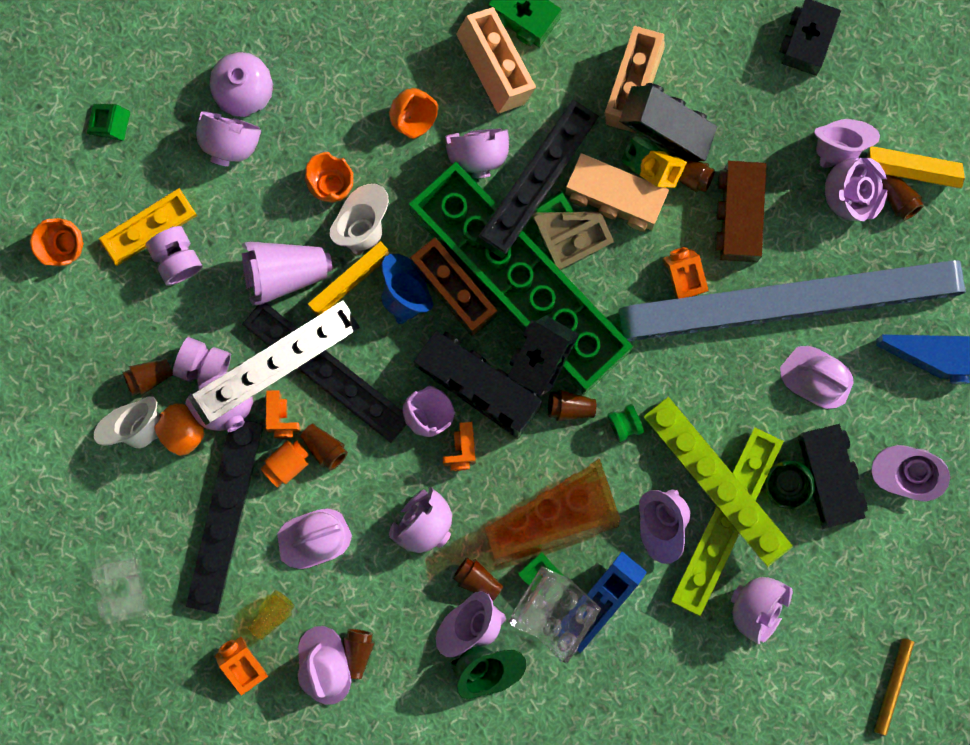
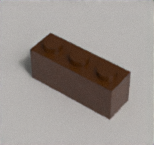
(741, 211)
(453, 287)

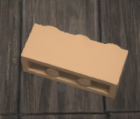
(495, 60)
(636, 69)
(615, 193)

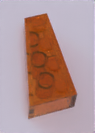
(556, 517)

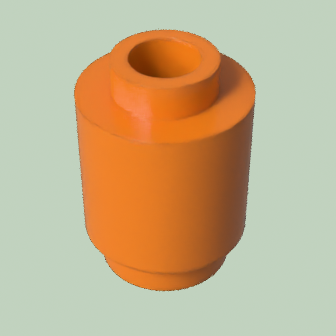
(285, 463)

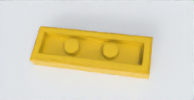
(918, 167)
(134, 233)
(348, 279)

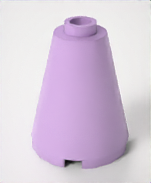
(282, 268)

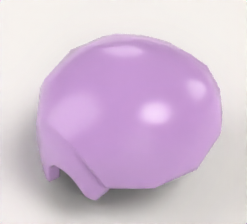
(428, 411)

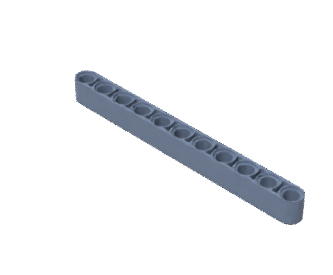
(792, 299)

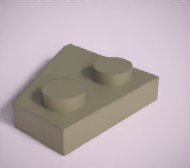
(572, 235)

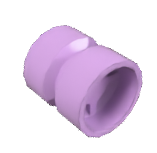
(178, 265)
(198, 362)

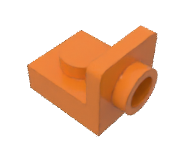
(686, 272)
(275, 410)
(463, 441)
(240, 665)

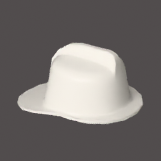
(360, 219)
(129, 424)

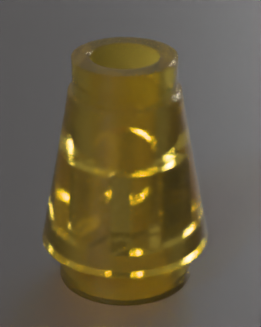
(271, 614)

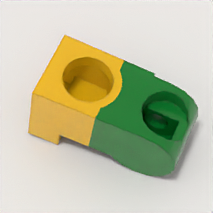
(653, 163)

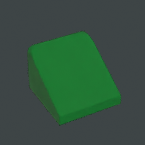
(108, 121)

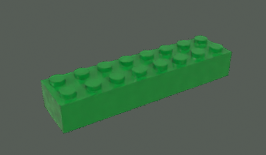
(523, 281)

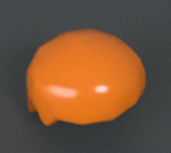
(419, 106)
(317, 176)
(56, 242)
(179, 429)

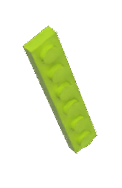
(718, 482)
(719, 534)

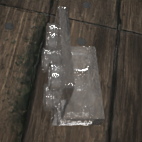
(555, 613)

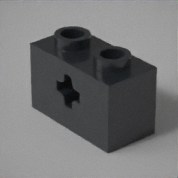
(819, 21)
(554, 342)

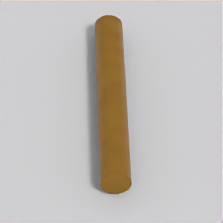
(894, 686)

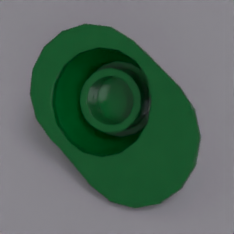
(487, 672)

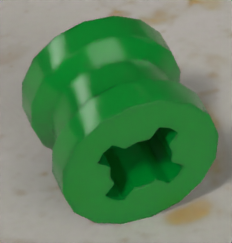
(625, 423)

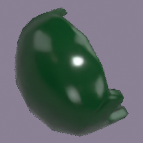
(790, 485)

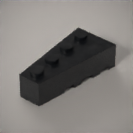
(478, 383)

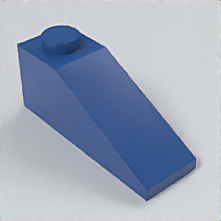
(939, 355)
(612, 591)

